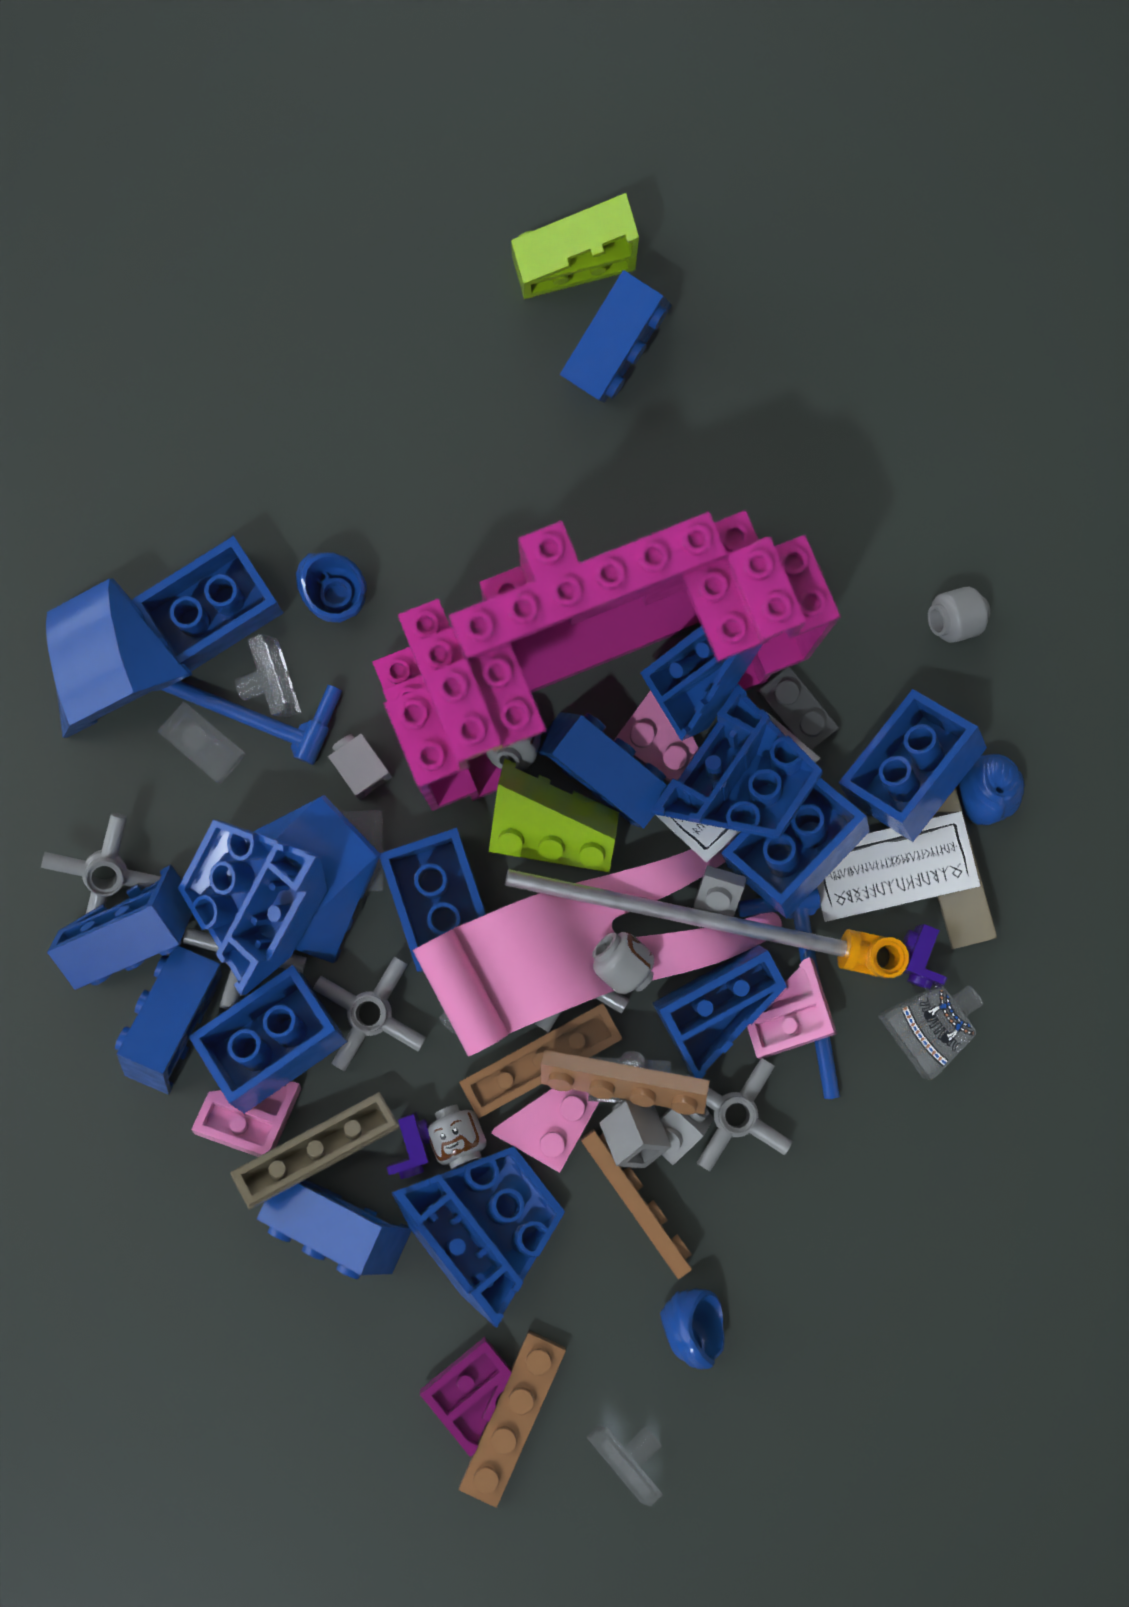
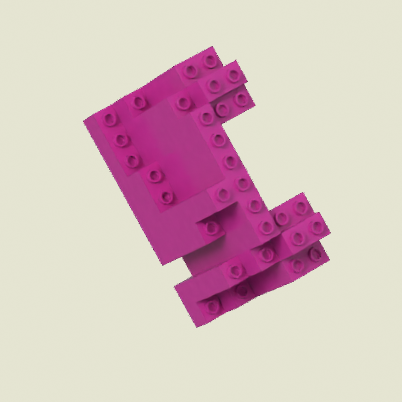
(557, 617)

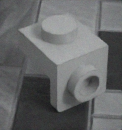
(719, 891)
(684, 1131)

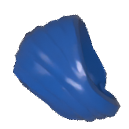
(341, 591)
(991, 790)
(694, 1327)

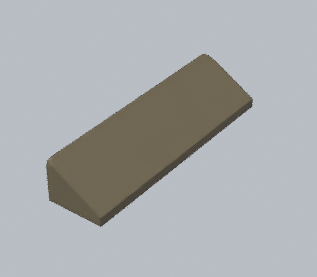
(965, 911)
(314, 1150)

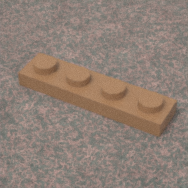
(522, 1068)
(621, 1081)
(648, 1215)
(512, 1419)

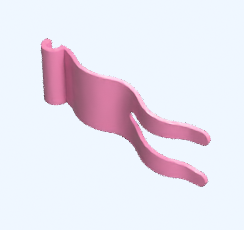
(539, 952)

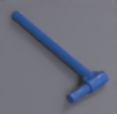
(305, 740)
(802, 923)

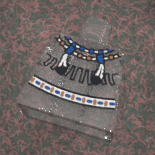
(933, 1027)

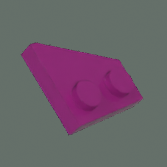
(468, 1393)

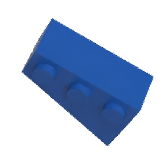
(616, 337)
(692, 682)
(603, 766)
(123, 935)
(718, 1006)
(167, 1017)
(335, 1230)

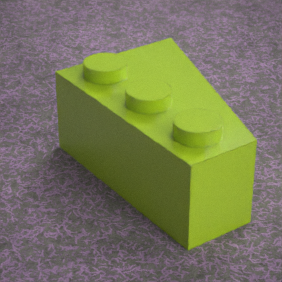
(577, 248)
(550, 824)

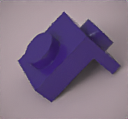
(919, 946)
(416, 1139)

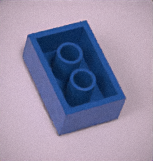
(208, 604)
(913, 764)
(808, 851)
(432, 887)
(267, 1039)

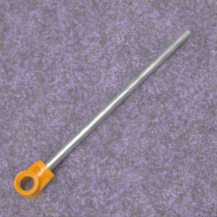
(855, 950)

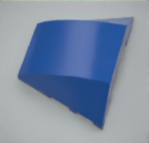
(104, 656)
(742, 775)
(347, 867)
(252, 898)
(483, 1226)

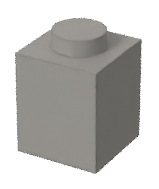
(359, 765)
(634, 1135)

